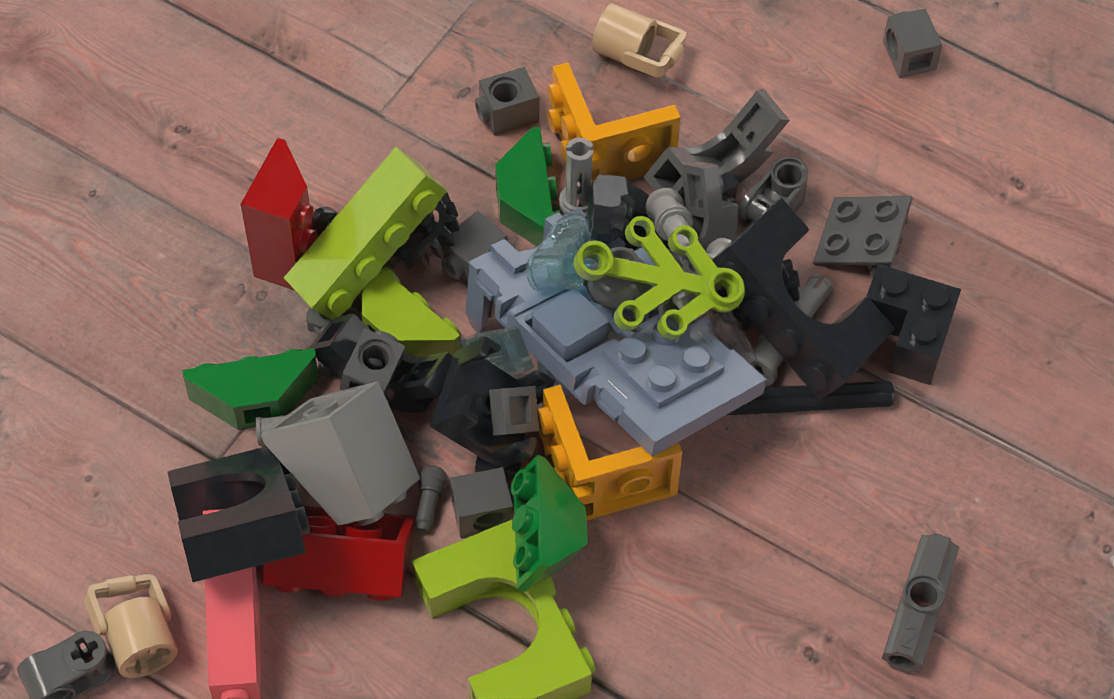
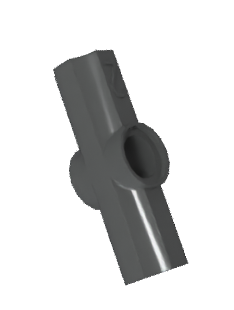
(912, 623)

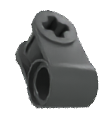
(771, 188)
(62, 669)

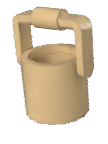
(630, 36)
(136, 627)

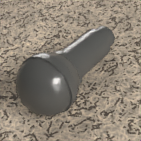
(432, 484)

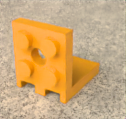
(620, 146)
(609, 481)

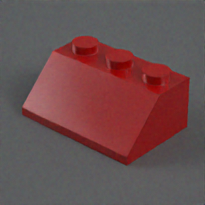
(277, 216)
(348, 558)

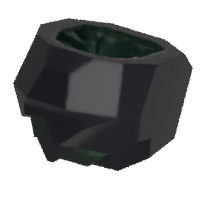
(609, 207)

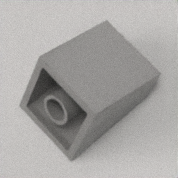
(346, 453)

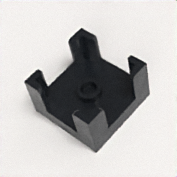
(465, 405)

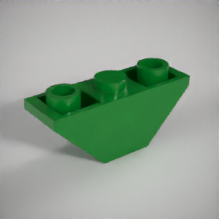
(524, 188)
(252, 386)
(546, 523)

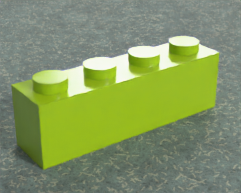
(365, 234)

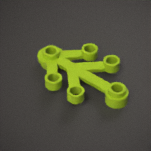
(665, 276)

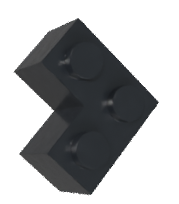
(921, 315)

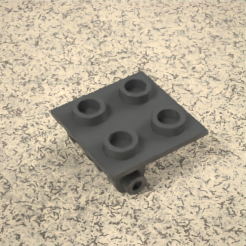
(863, 231)

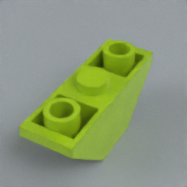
(407, 317)

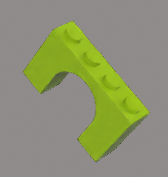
(484, 569)

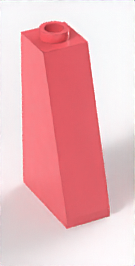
(234, 634)

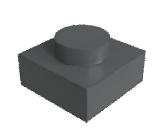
(514, 410)

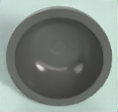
(614, 291)

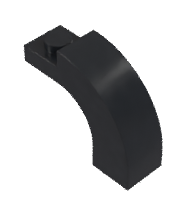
(416, 380)

